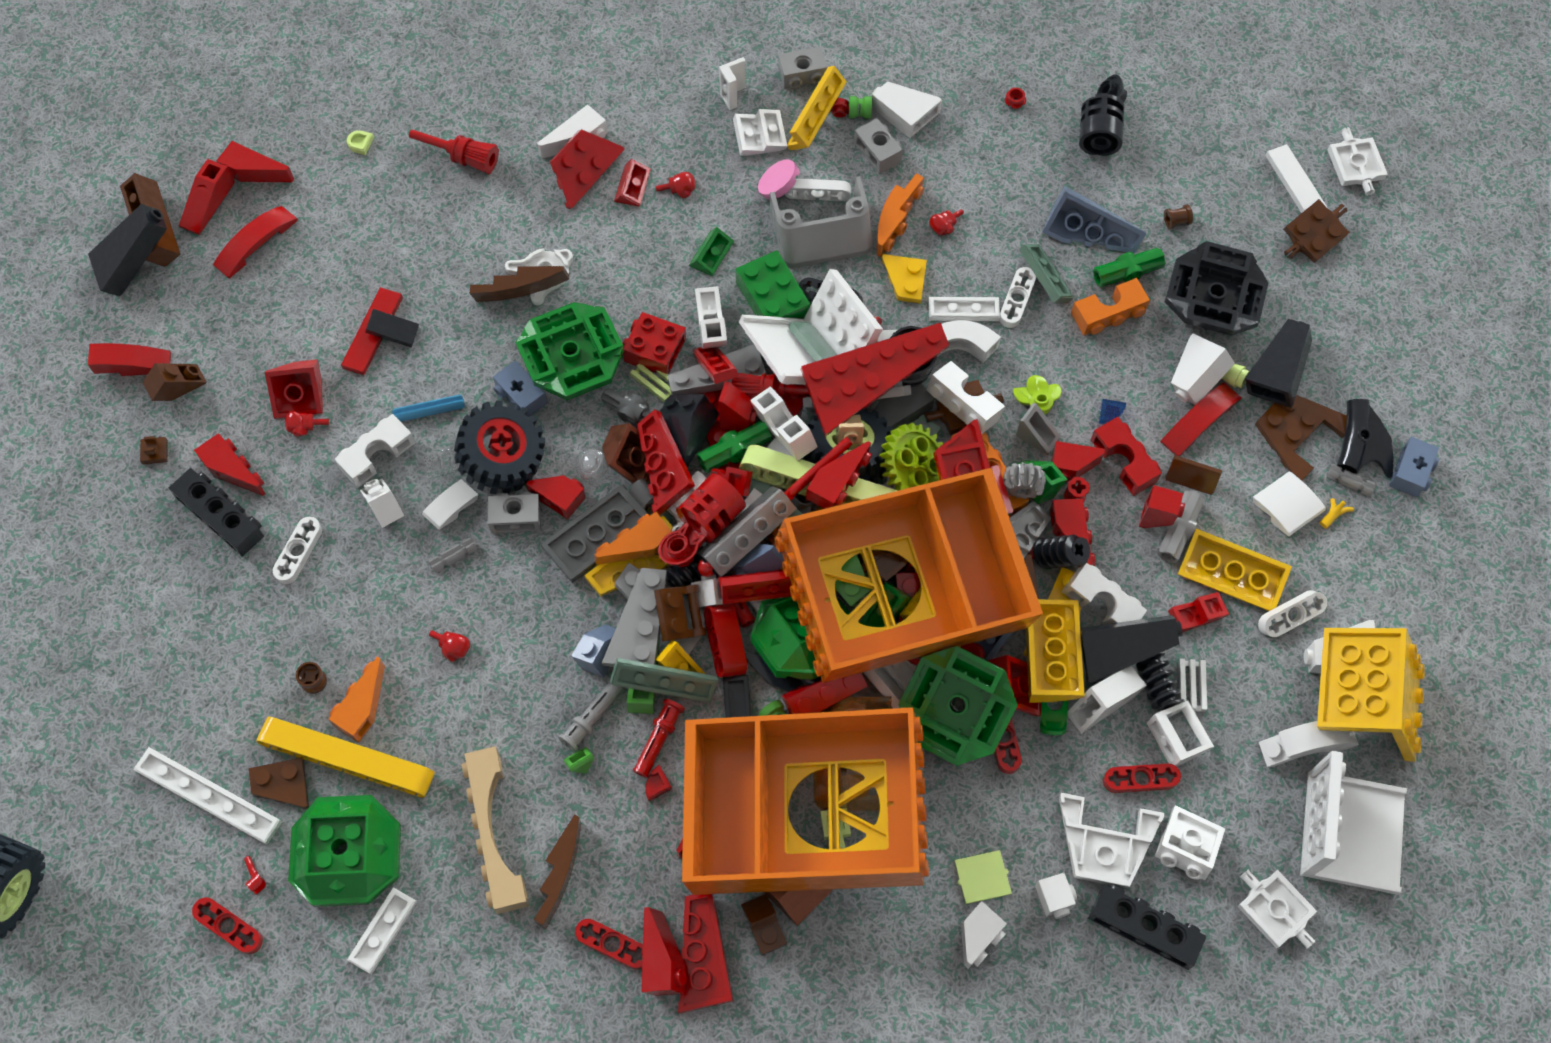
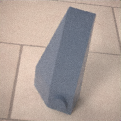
(1084, 221)

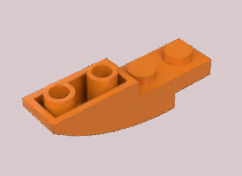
(895, 211)

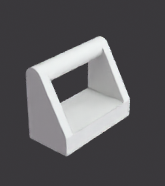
(1168, 738)

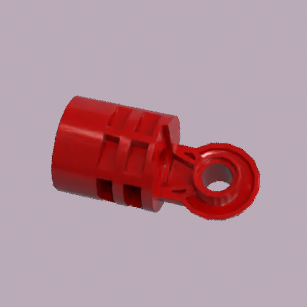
(704, 518)

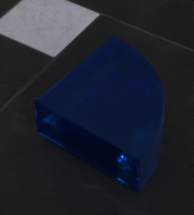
(1110, 409)

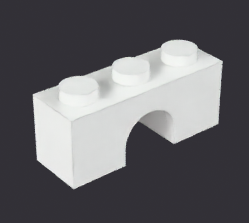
(948, 387)
(787, 429)
(387, 435)
(1090, 583)

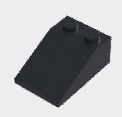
(689, 421)

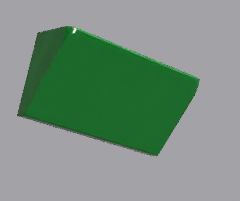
(711, 252)
(897, 601)

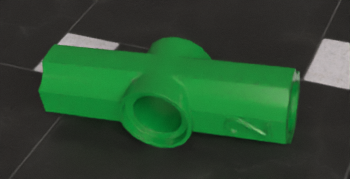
(1129, 267)
(733, 446)

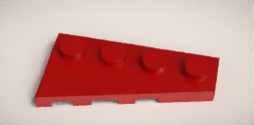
(664, 463)
(703, 956)

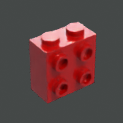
(654, 343)

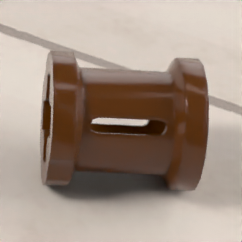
(1178, 216)

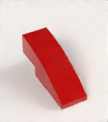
(125, 358)

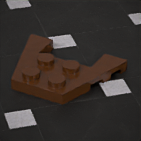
(1289, 427)

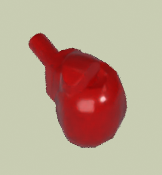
(681, 183)
(944, 222)
(301, 423)
(453, 645)

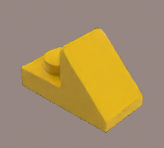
(676, 657)

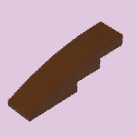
(526, 282)
(561, 861)

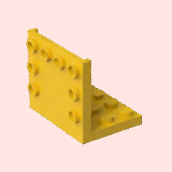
(1372, 684)

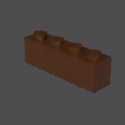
(145, 191)

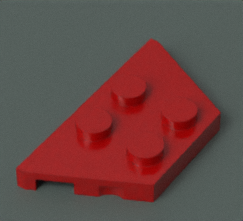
(582, 164)
(962, 453)

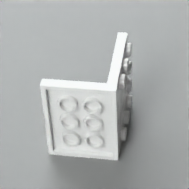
(834, 313)
(1352, 829)

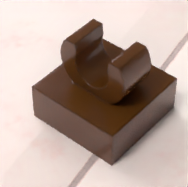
(153, 450)

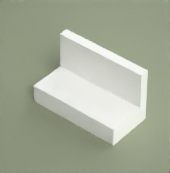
(732, 80)

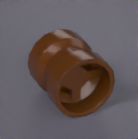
(307, 673)

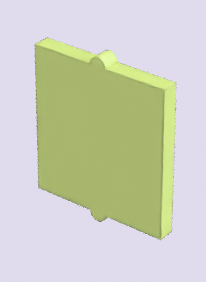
(983, 877)

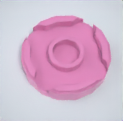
(778, 178)

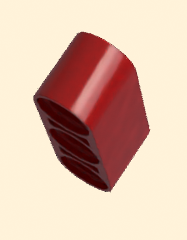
(725, 640)

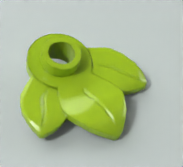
(1038, 392)

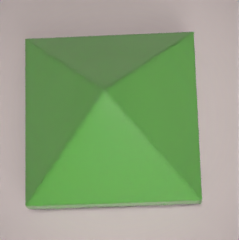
(579, 761)

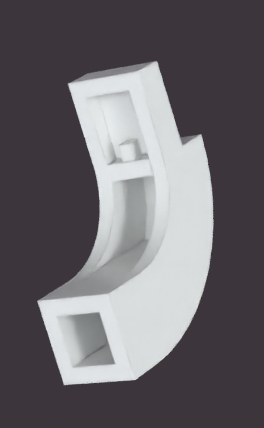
(710, 317)
(972, 338)
(1303, 741)

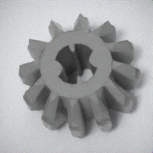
(1024, 480)

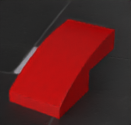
(1200, 611)

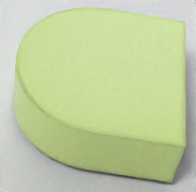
(359, 141)

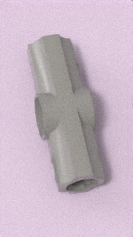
(1182, 529)

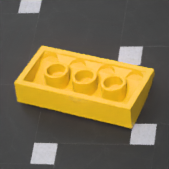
(1234, 570)
(1055, 653)

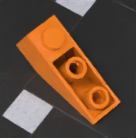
(634, 543)
(359, 707)

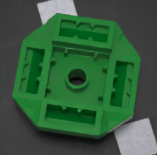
(566, 330)
(782, 639)
(987, 698)
(366, 865)

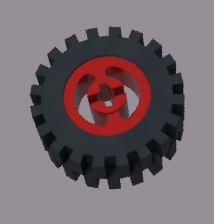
(497, 468)

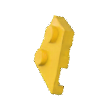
(906, 276)

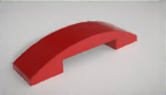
(251, 237)
(1200, 418)

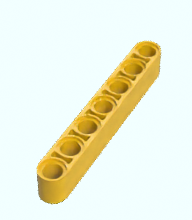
(345, 755)

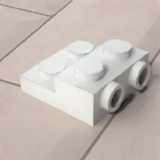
(1190, 843)

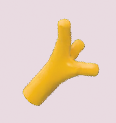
(1334, 512)

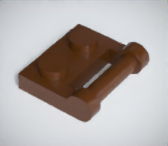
(673, 615)

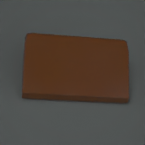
(1193, 475)

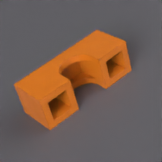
(1094, 316)

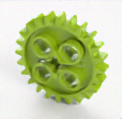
(910, 456)

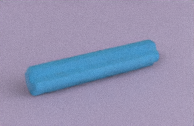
(429, 408)

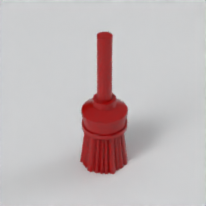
(463, 150)
(754, 385)

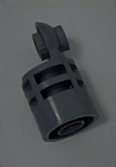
(1103, 119)

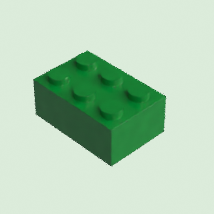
(771, 288)

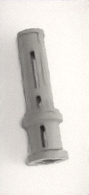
(583, 724)

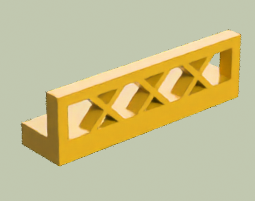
(816, 109)

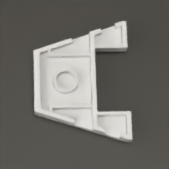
(1102, 853)

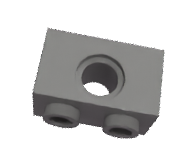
(801, 67)
(869, 138)
(525, 520)

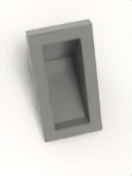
(1037, 430)

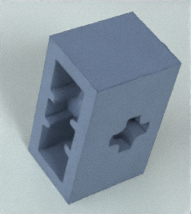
(518, 388)
(1414, 467)

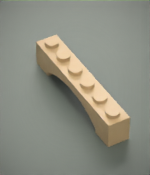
(506, 889)

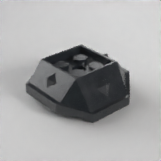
(1222, 272)

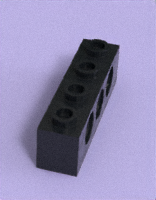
(192, 485)
(1131, 928)

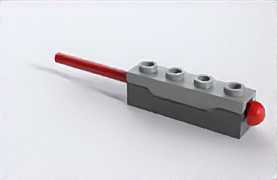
(757, 521)

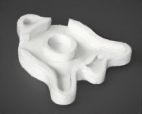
(542, 258)

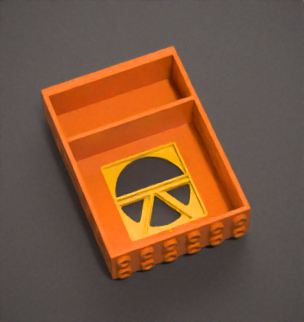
(953, 538)
(741, 788)

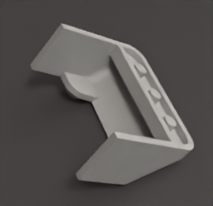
(824, 238)

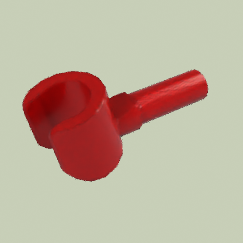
(256, 883)

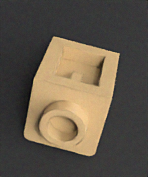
(851, 429)

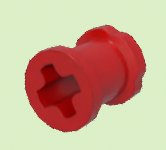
(1082, 489)

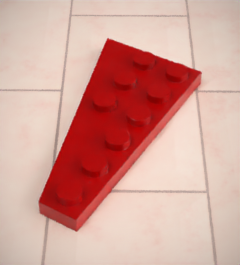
(859, 377)

